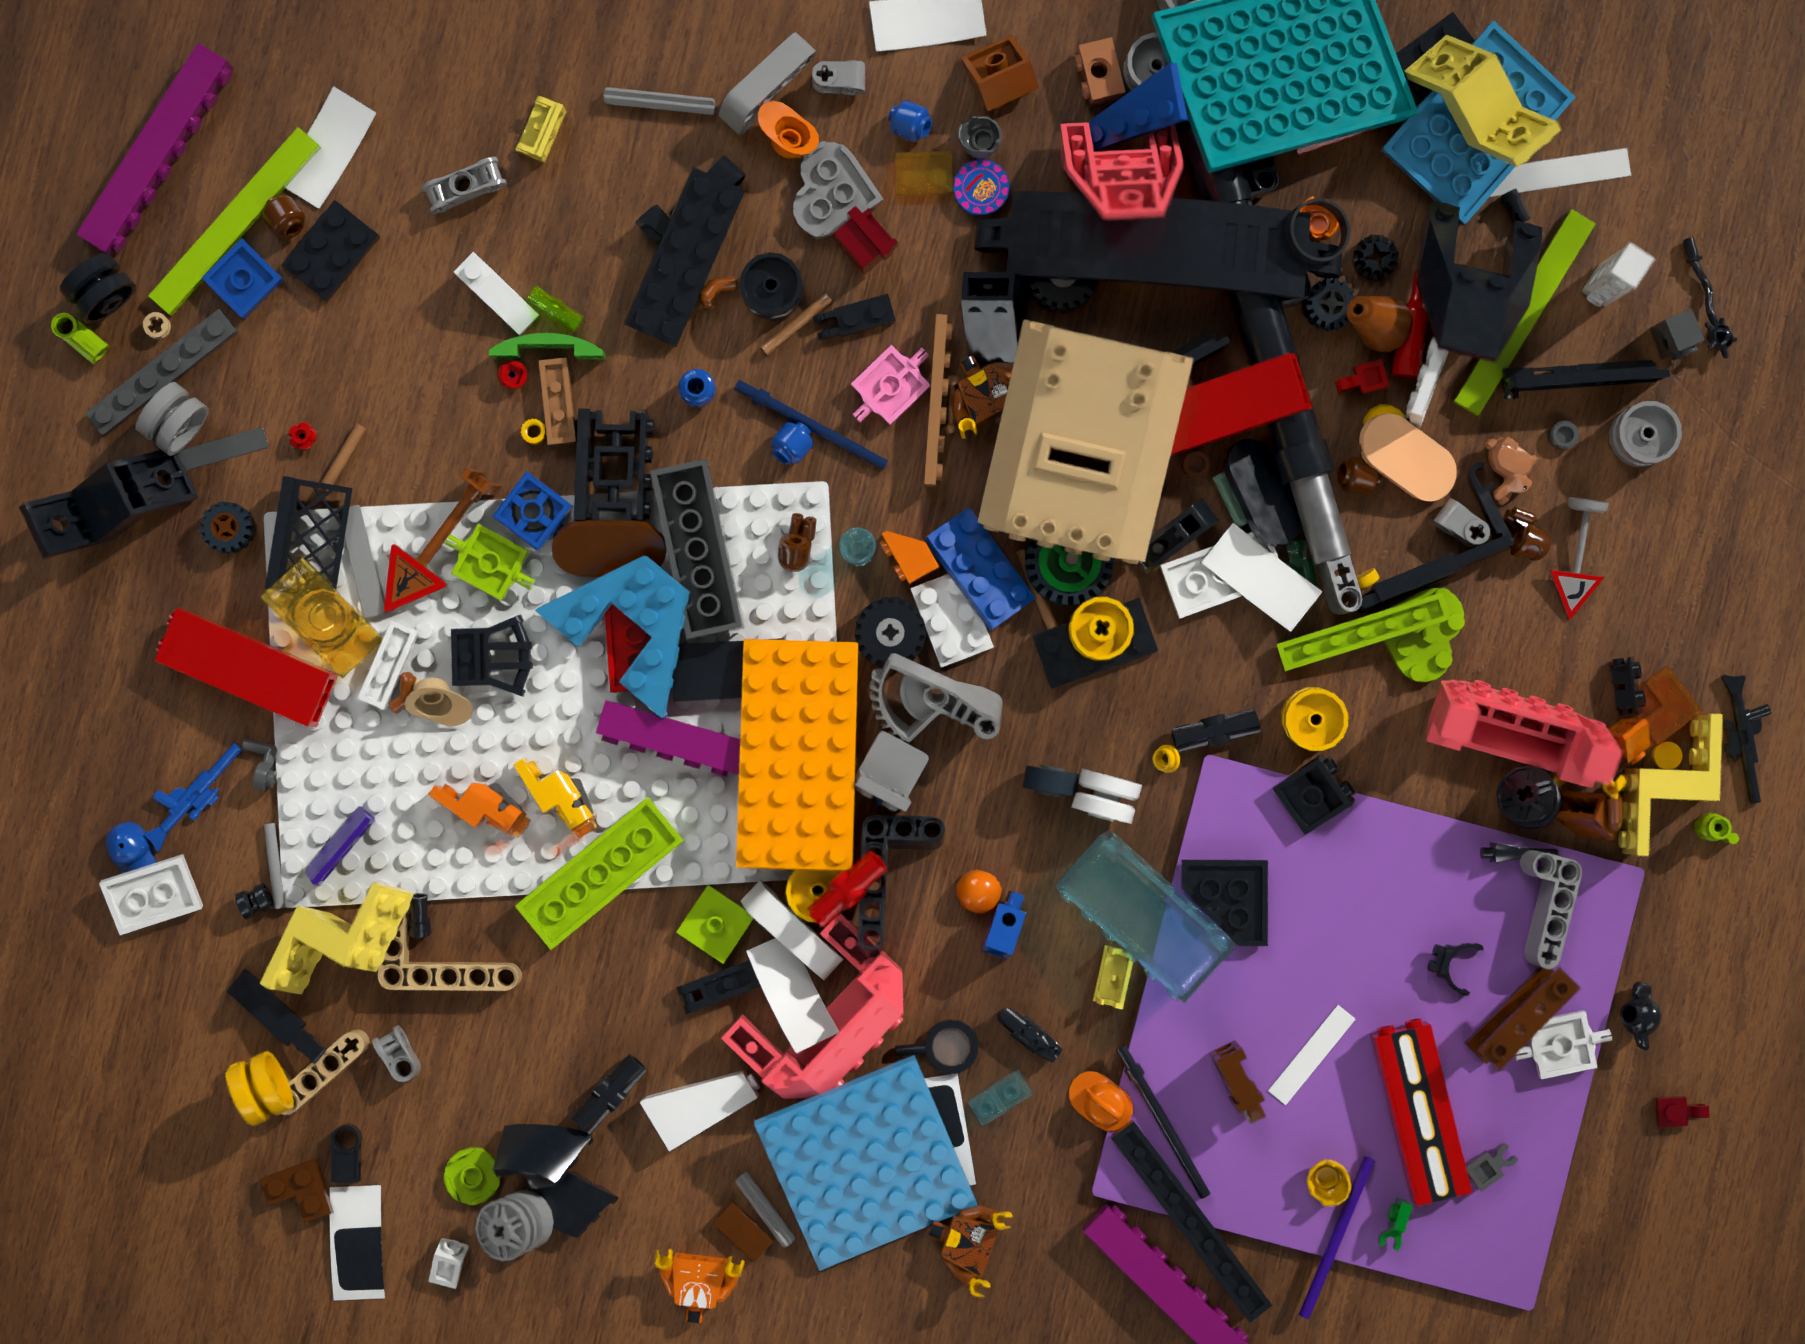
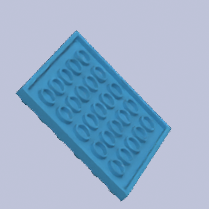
(866, 1162)

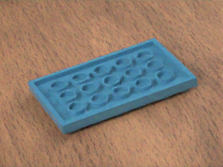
(1434, 149)

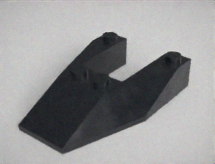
(1467, 306)

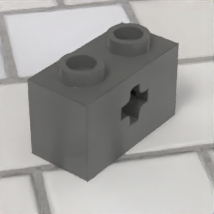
(1677, 335)

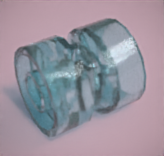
(857, 546)

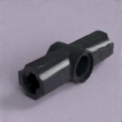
(1215, 730)
(609, 1094)

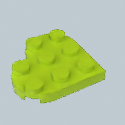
(1427, 651)

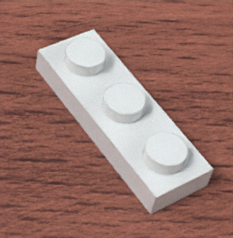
(388, 665)

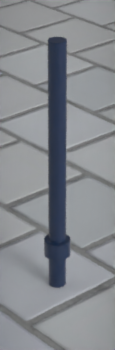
(762, 398)

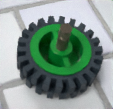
(1066, 576)

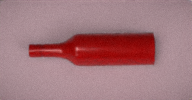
(1409, 356)

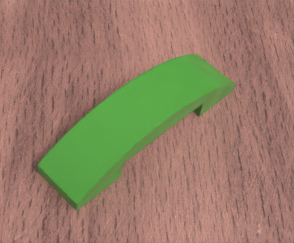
(512, 347)

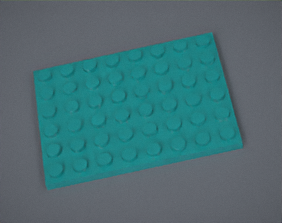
(1281, 74)

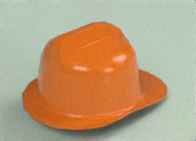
(788, 131)
(1100, 1101)

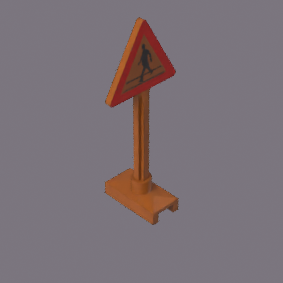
(410, 577)

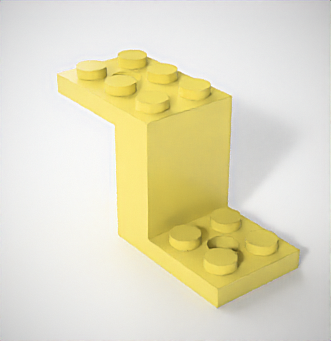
(1482, 100)
(1698, 784)
(321, 932)

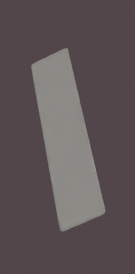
(363, 564)

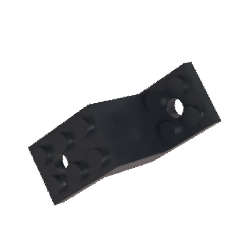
(108, 502)

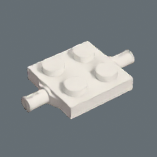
(1564, 1045)

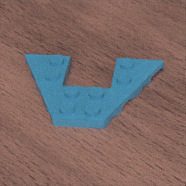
(648, 599)

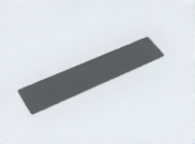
(223, 448)

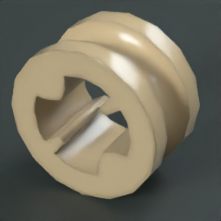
(147, 325)

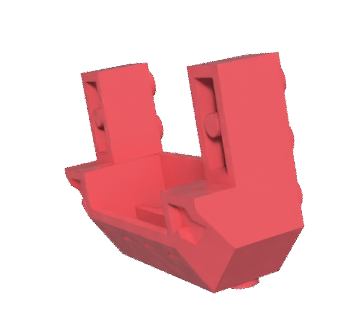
(1523, 731)
(860, 1012)

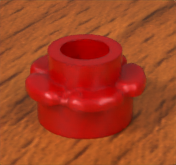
(307, 441)

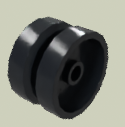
(756, 279)
(97, 288)

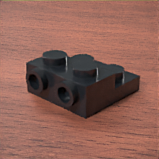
(1315, 793)

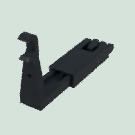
(1448, 565)

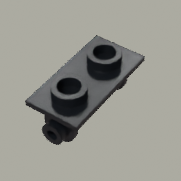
(1628, 675)

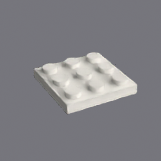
(1426, 384)

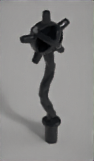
(1719, 334)

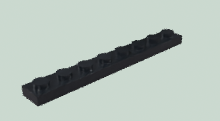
(1191, 1221)

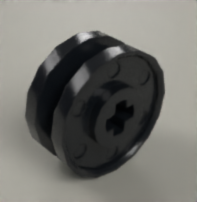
(1530, 782)

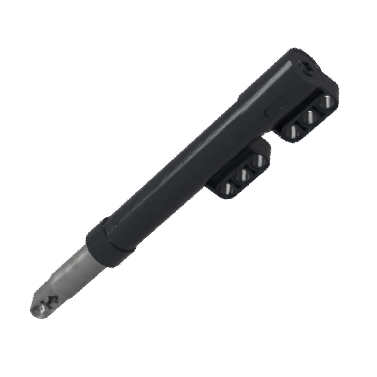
(1297, 441)

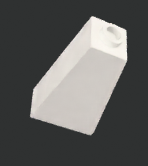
(697, 1106)

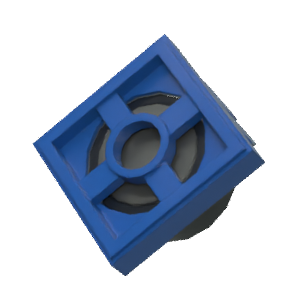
(534, 512)

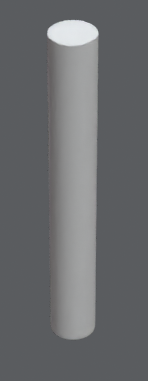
(274, 865)

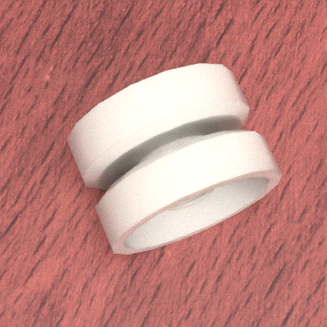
(1106, 796)

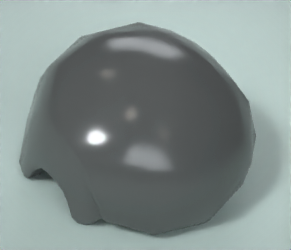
(980, 137)

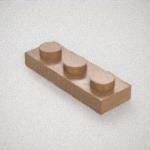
(557, 401)

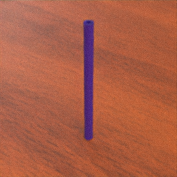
(1336, 1237)

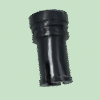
(419, 923)

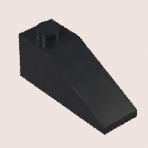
(1177, 535)

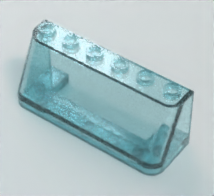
(1145, 916)

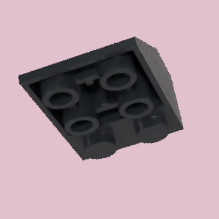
(993, 314)

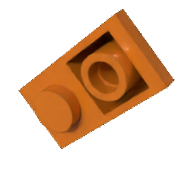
(911, 555)

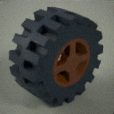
(219, 520)

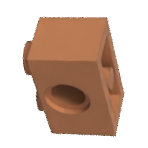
(1102, 55)

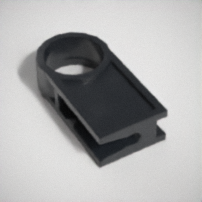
(346, 1162)

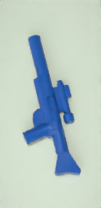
(196, 795)

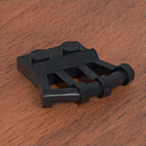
(472, 656)

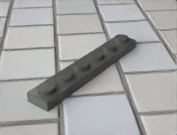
(161, 371)

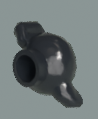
(1641, 1014)

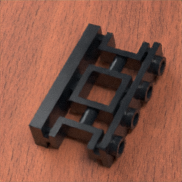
(591, 467)

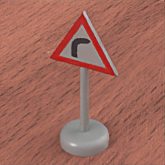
(1573, 586)

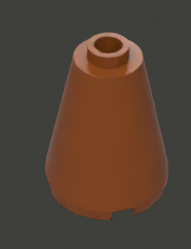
(1380, 321)

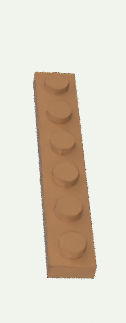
(939, 388)

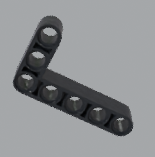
(878, 845)

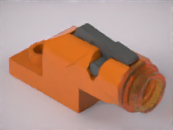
(483, 803)

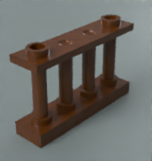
(1522, 1016)

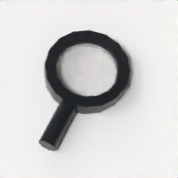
(948, 1046)

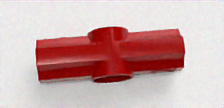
(847, 889)

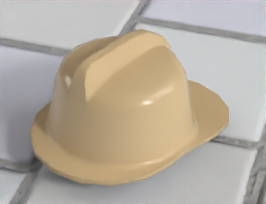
(437, 703)

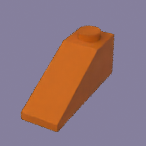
(1632, 738)

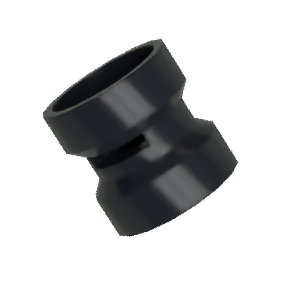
(254, 901)

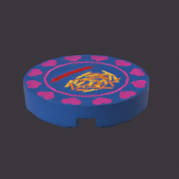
(981, 187)

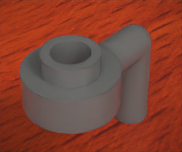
(264, 774)

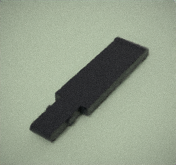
(275, 1015)

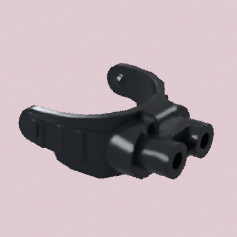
(1442, 960)

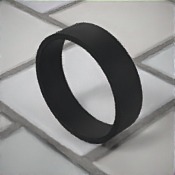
(1339, 215)

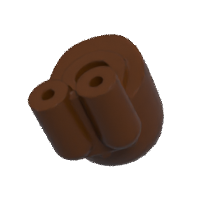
(1528, 539)
(796, 548)

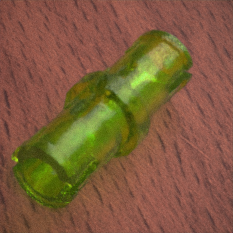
(555, 308)

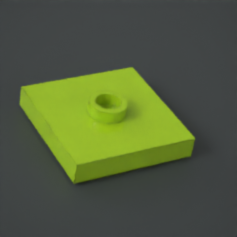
(715, 924)

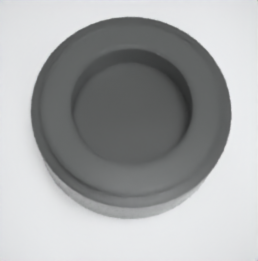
(1563, 435)

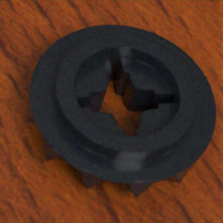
(1369, 268)

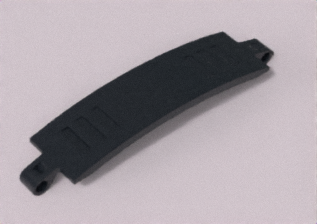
(1187, 247)

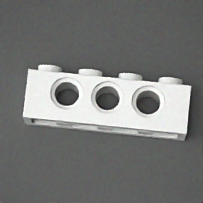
(1617, 275)

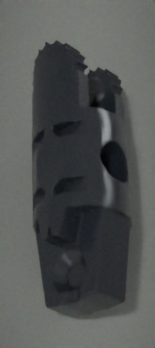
(1030, 1034)

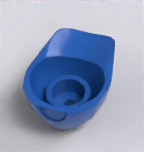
(136, 850)

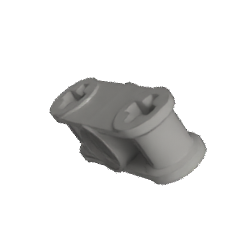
(480, 184)

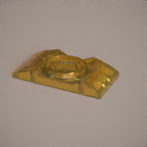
(322, 617)

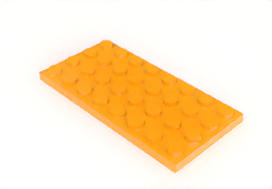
(797, 755)

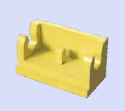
(541, 129)
(1113, 978)

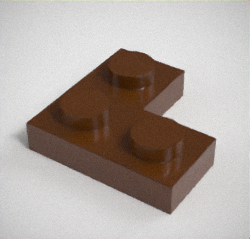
(302, 1182)

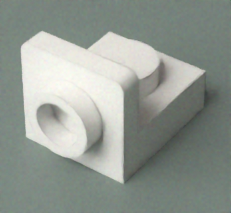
(448, 1263)

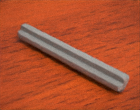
(659, 101)

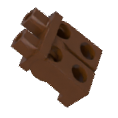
(1244, 1092)

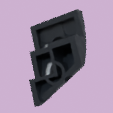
(539, 1152)
(575, 1203)

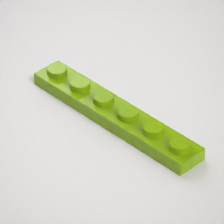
(1363, 631)

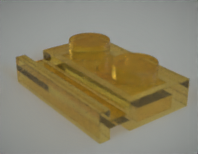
(924, 173)

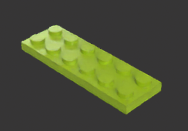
(599, 873)

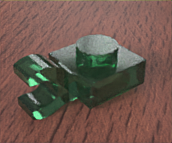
(1297, 553)

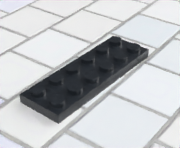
(684, 256)

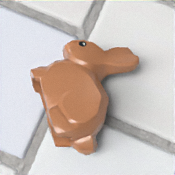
(1512, 464)

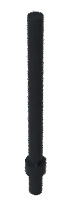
(1135, 1073)

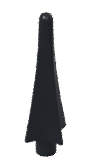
(1501, 852)

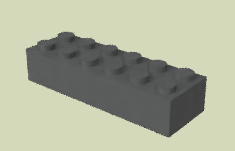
(697, 548)

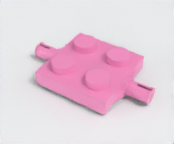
(890, 385)

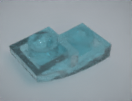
(1000, 1097)

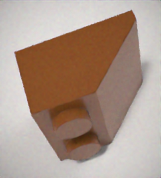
(1000, 72)

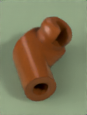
(713, 288)
(406, 687)

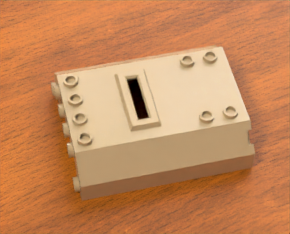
(1092, 402)

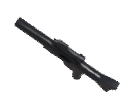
(1742, 741)

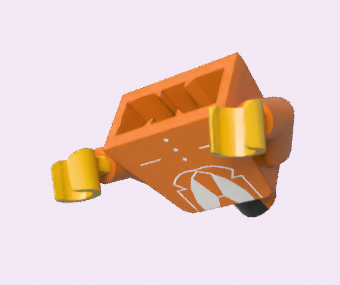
(697, 1280)

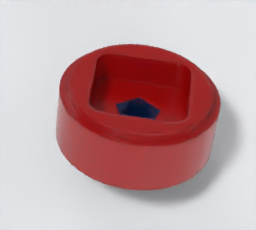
(512, 374)

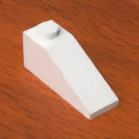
(496, 293)

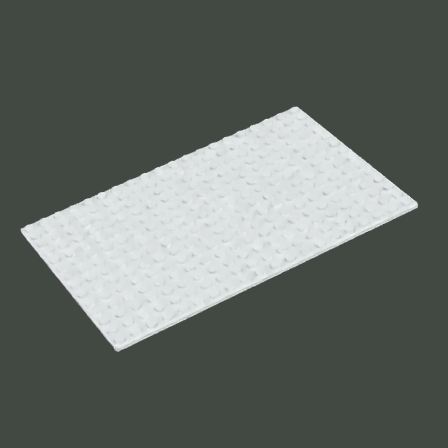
(395, 760)

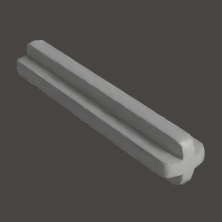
(765, 1209)

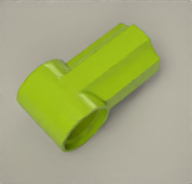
(80, 337)

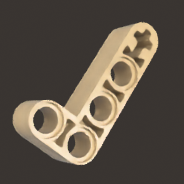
(322, 1072)

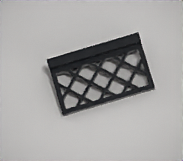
(285, 525)

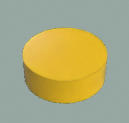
(1367, 578)
(1666, 755)

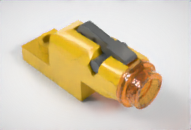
(561, 793)

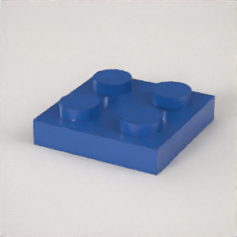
(242, 278)

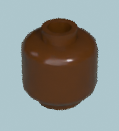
(283, 216)
(1358, 476)

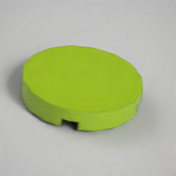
(471, 1176)

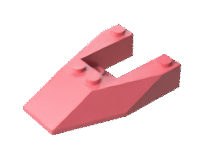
(1126, 180)

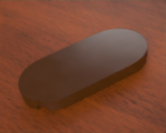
(604, 546)

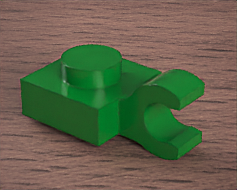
(1398, 1217)

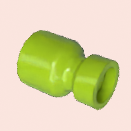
(1714, 828)

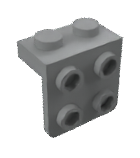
(890, 771)

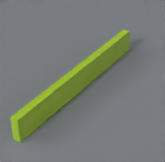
(234, 221)
(1548, 276)

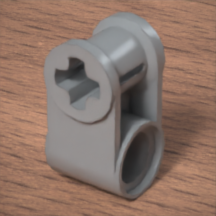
(843, 77)
(1458, 521)
(396, 1053)

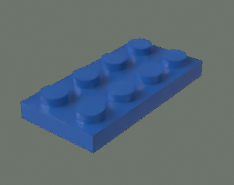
(979, 568)

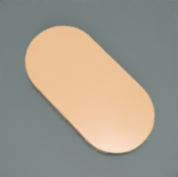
(1407, 457)

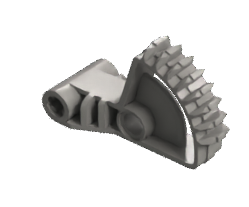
(959, 700)

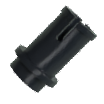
(1515, 206)

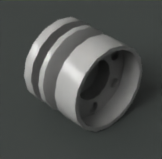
(514, 1225)

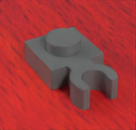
(1485, 1169)

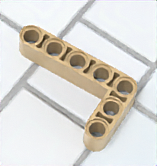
(436, 970)

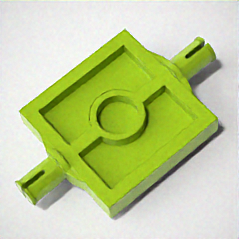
(490, 562)

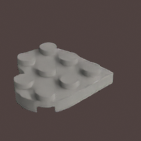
(831, 188)

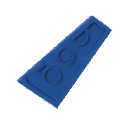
(1143, 110)

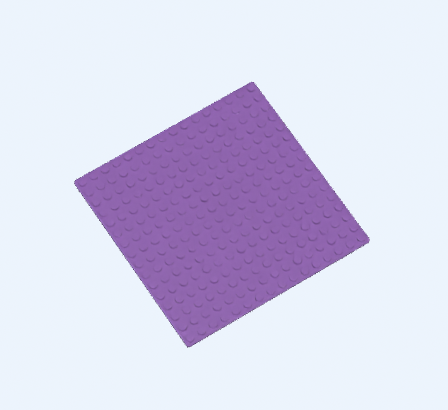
(1356, 930)

